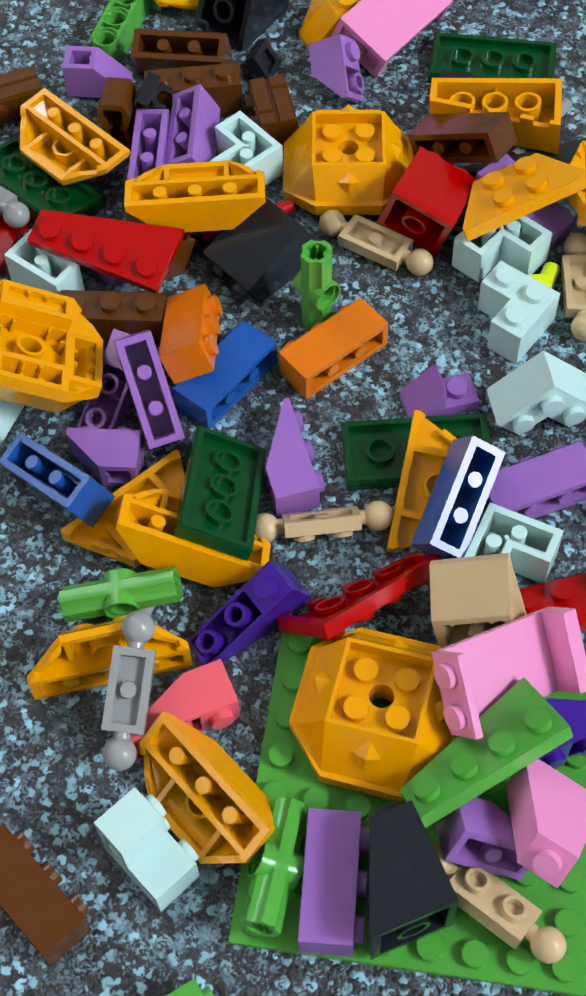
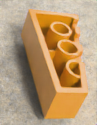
(531, 103)

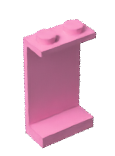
(387, 26)
(482, 668)

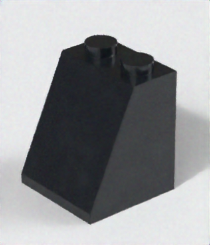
(241, 19)
(259, 252)
(405, 881)

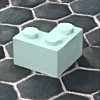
(249, 145)
(518, 244)
(42, 269)
(519, 310)
(538, 391)
(527, 540)
(140, 843)

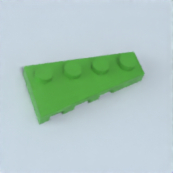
(515, 734)

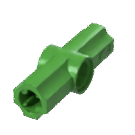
(316, 283)
(120, 593)
(275, 869)

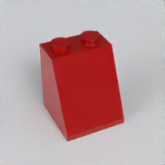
(427, 200)

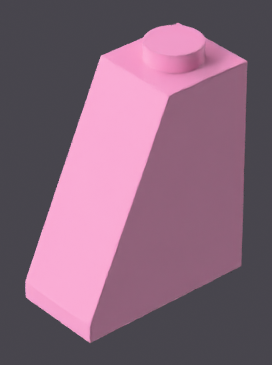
(547, 820)

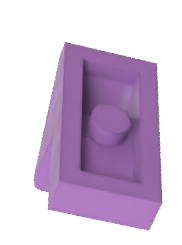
(439, 395)

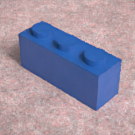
(241, 363)
(56, 479)
(458, 498)

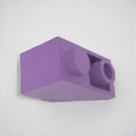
(337, 66)
(87, 70)
(108, 454)

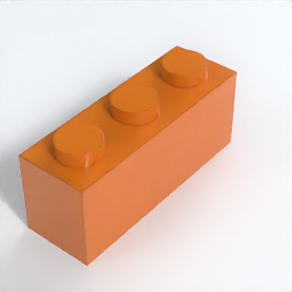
(190, 334)
(333, 347)

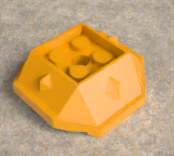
(345, 161)
(46, 349)
(352, 739)

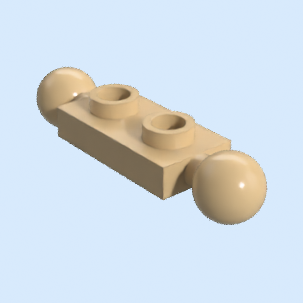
(376, 242)
(574, 283)
(334, 521)
(503, 910)

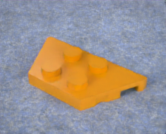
(518, 191)
(421, 466)
(103, 537)

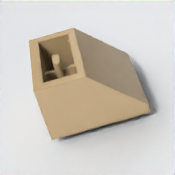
(472, 596)

